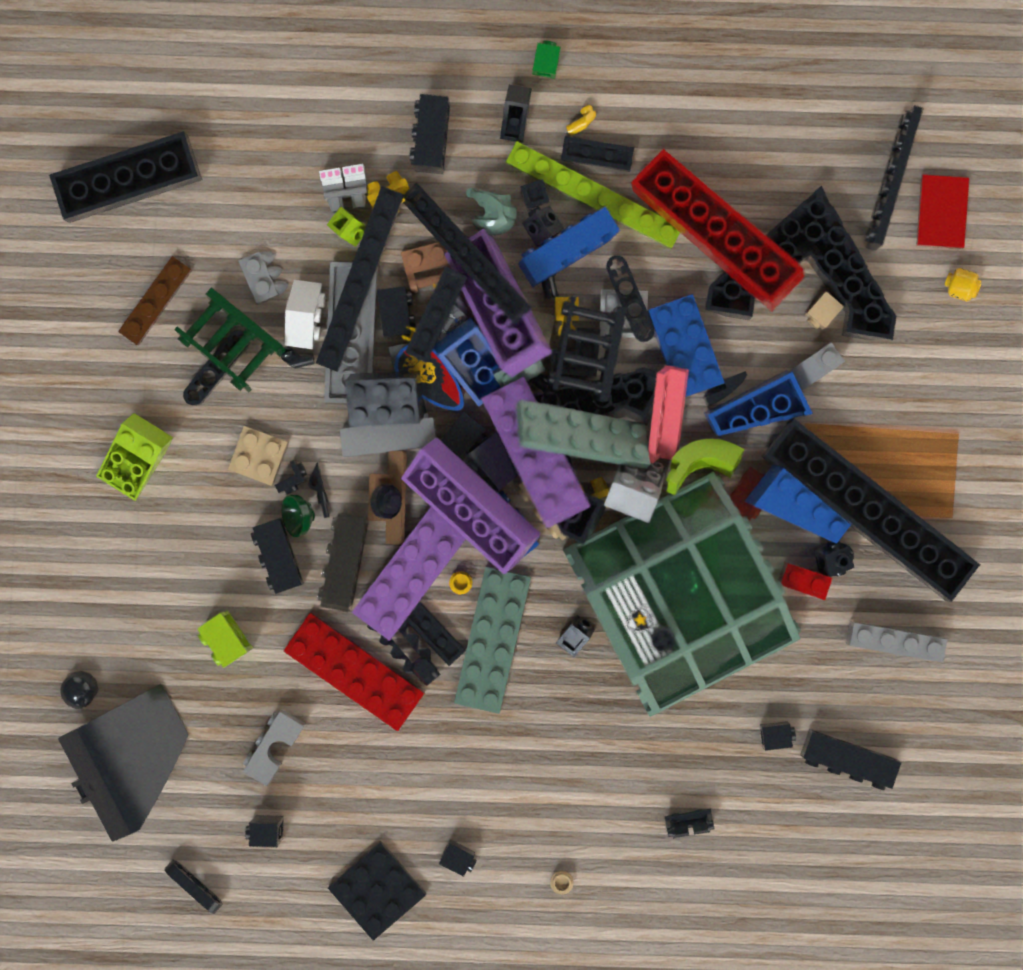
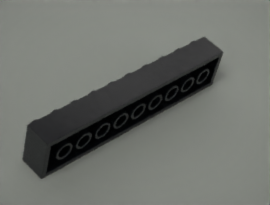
(872, 511)

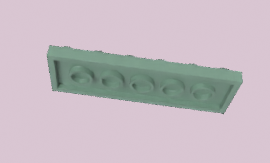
(582, 434)
(492, 640)

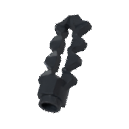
(423, 666)

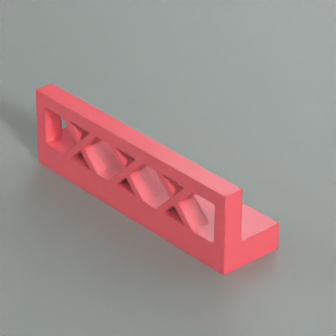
(667, 413)

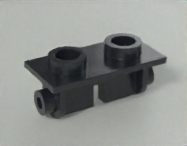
(699, 820)

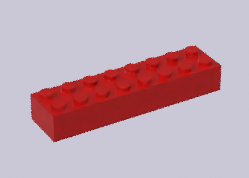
(718, 230)

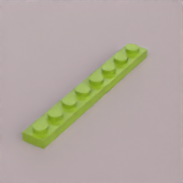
(592, 194)

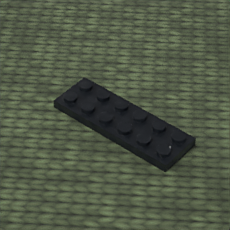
(895, 169)

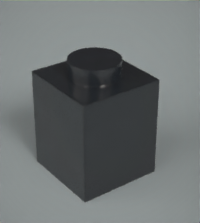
(777, 735)
(458, 858)

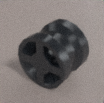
(664, 643)

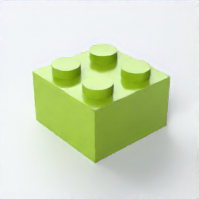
(224, 639)

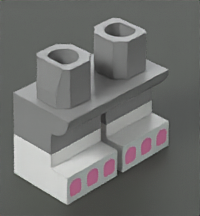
(335, 190)

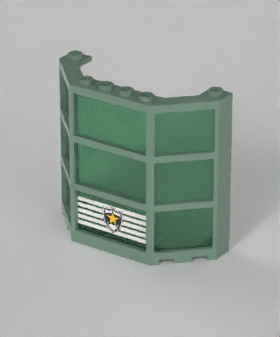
(690, 573)

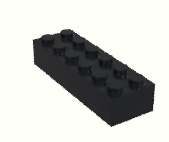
(125, 177)

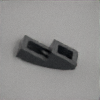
(730, 385)

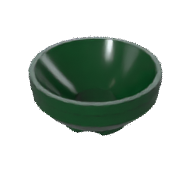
(297, 515)

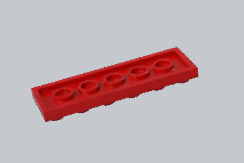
(354, 671)

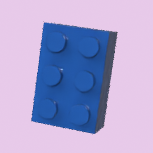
(470, 360)

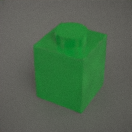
(546, 59)

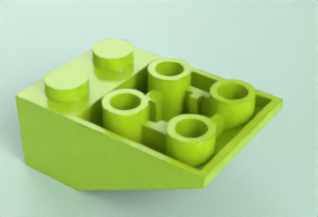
(134, 456)

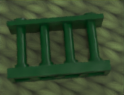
(251, 332)

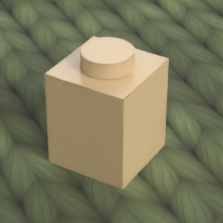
(823, 311)

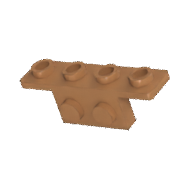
(395, 470)

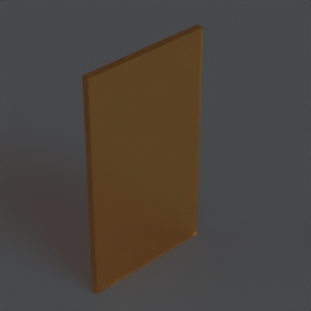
(906, 463)

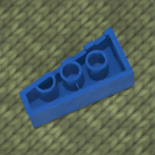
(568, 247)

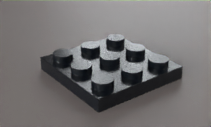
(377, 890)

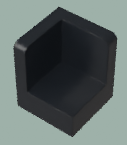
(534, 194)

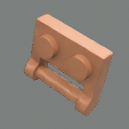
(421, 260)

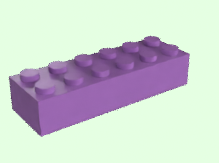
(512, 345)
(543, 472)
(470, 505)
(409, 574)

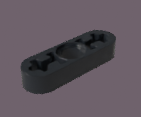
(193, 886)

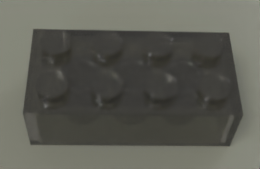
(344, 562)

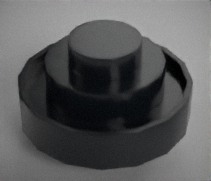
(386, 501)

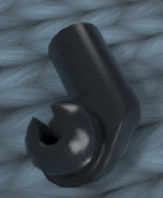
(296, 360)

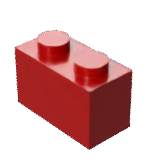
(805, 581)

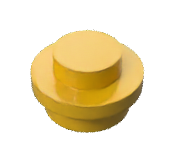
(460, 582)

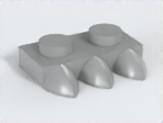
(261, 277)

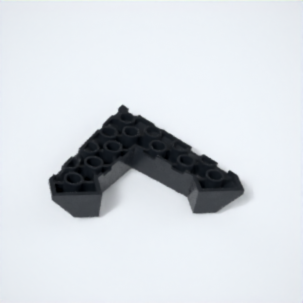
(818, 235)
(630, 397)

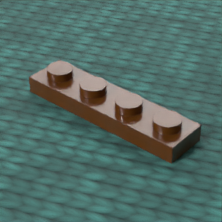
(155, 300)

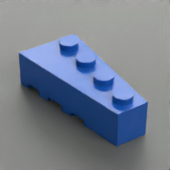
(766, 403)
(792, 501)

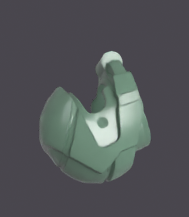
(499, 211)

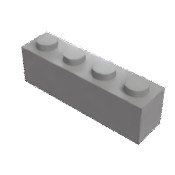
(386, 438)
(896, 641)

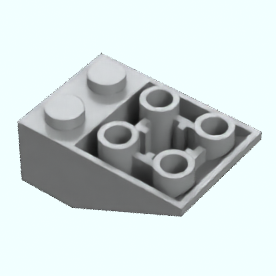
(636, 490)

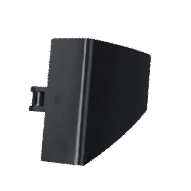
(126, 759)

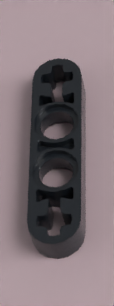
(633, 297)
(209, 366)

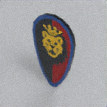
(437, 381)

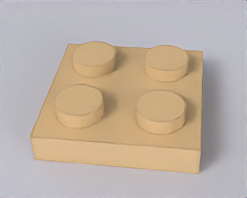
(258, 455)

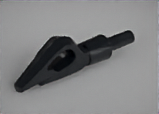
(319, 488)

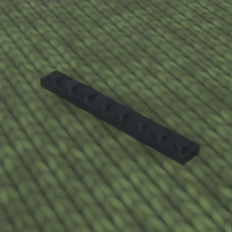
(466, 254)
(359, 278)

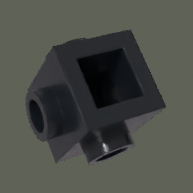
(542, 224)
(834, 559)

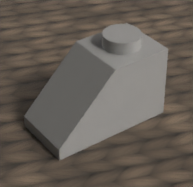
(817, 365)

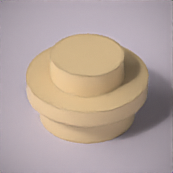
(561, 882)

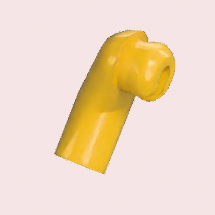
(583, 122)

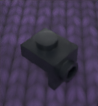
(290, 484)

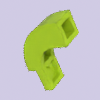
(703, 454)

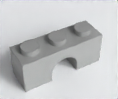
(262, 764)

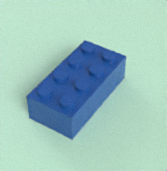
(686, 343)

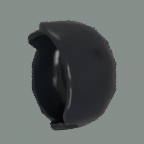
(79, 689)

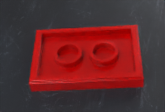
(942, 211)

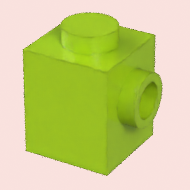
(347, 226)

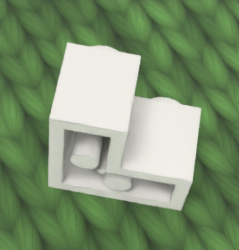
(303, 314)

